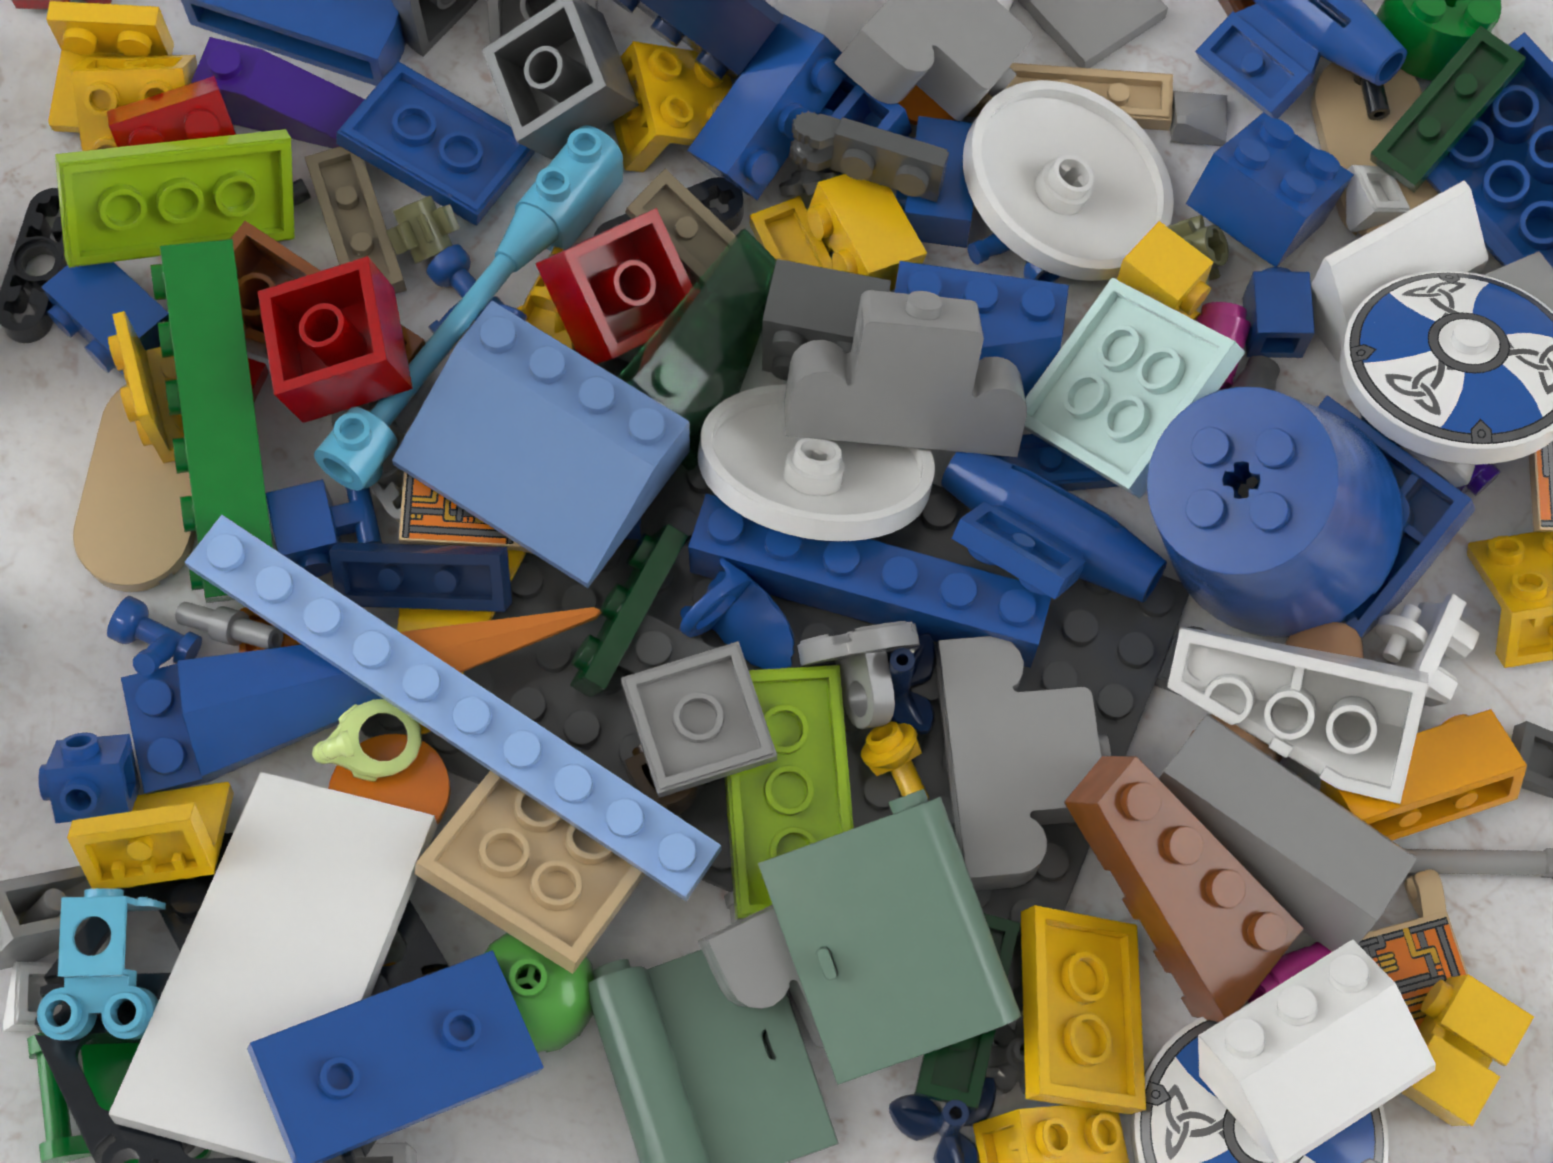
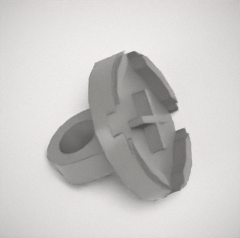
(863, 667)

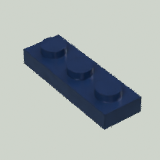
(422, 576)

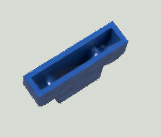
(338, 35)

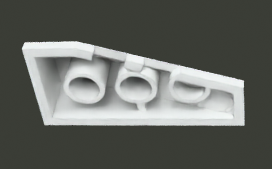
(1322, 709)

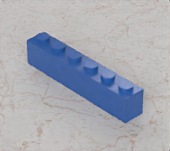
(870, 580)

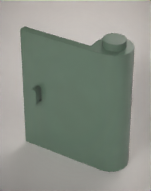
(902, 934)
(700, 1071)

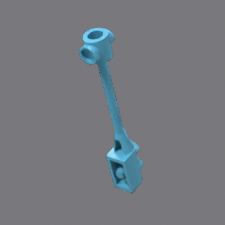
(547, 216)

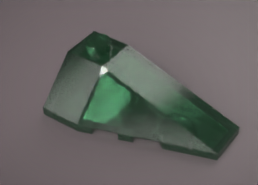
(708, 338)

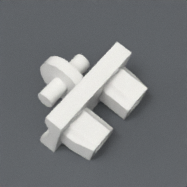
(1422, 638)

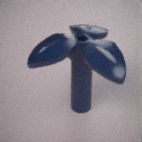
(911, 668)
(921, 1119)

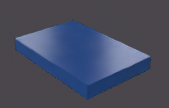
(435, 143)

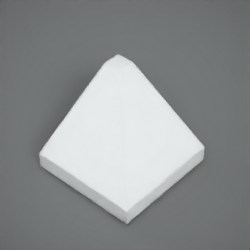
(1372, 198)
(25, 996)

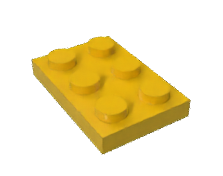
(1082, 1011)

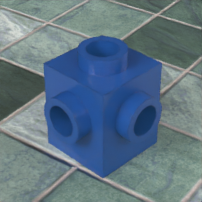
(90, 776)

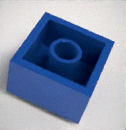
(1269, 188)

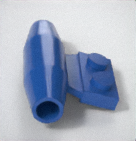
(1277, 45)
(1045, 531)

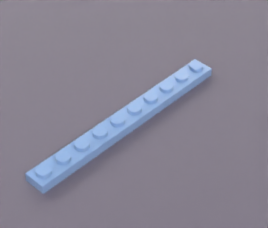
(455, 708)

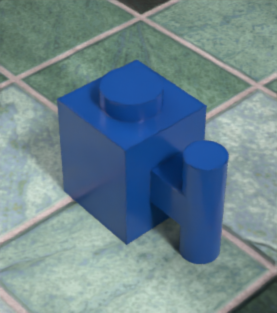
(310, 524)

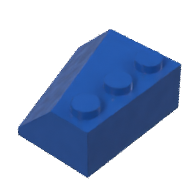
(1017, 315)
(1431, 519)

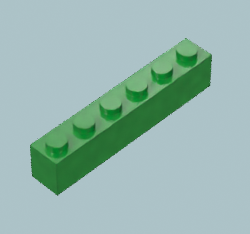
(211, 392)

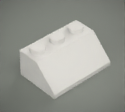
(1430, 237)
(1314, 1054)

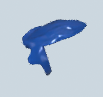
(742, 613)

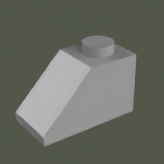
(32, 913)

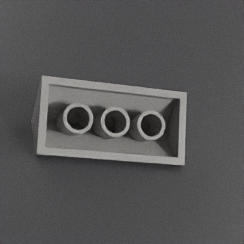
(1288, 835)

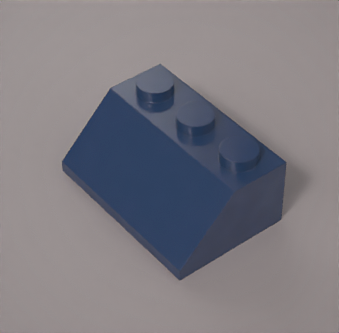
(719, 30)

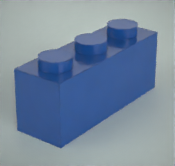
(753, 124)

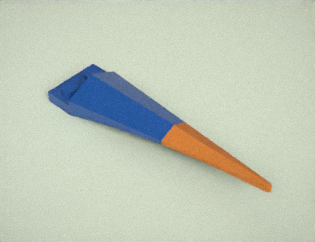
(238, 707)

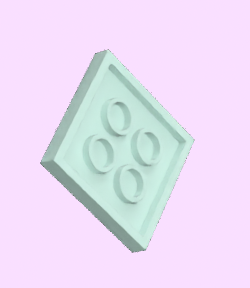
(1125, 381)

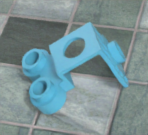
(99, 981)

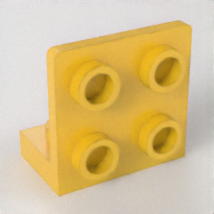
(99, 31)
(118, 81)
(673, 101)
(145, 391)
(1521, 580)
(160, 840)
(1051, 1136)

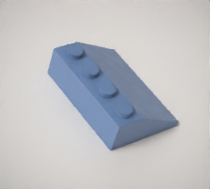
(542, 444)

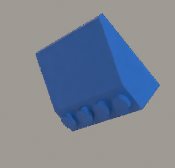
(1510, 162)

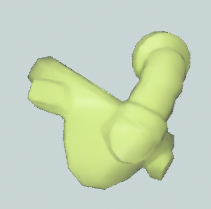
(345, 751)

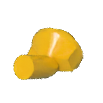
(892, 750)

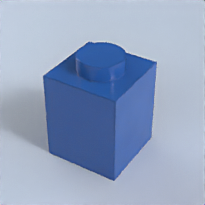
(1279, 313)

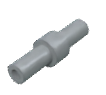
(228, 625)

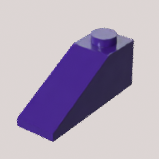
(274, 94)

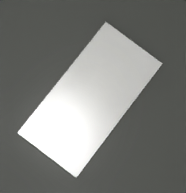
(279, 939)

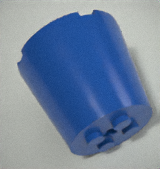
(1302, 542)

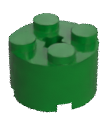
(1435, 29)

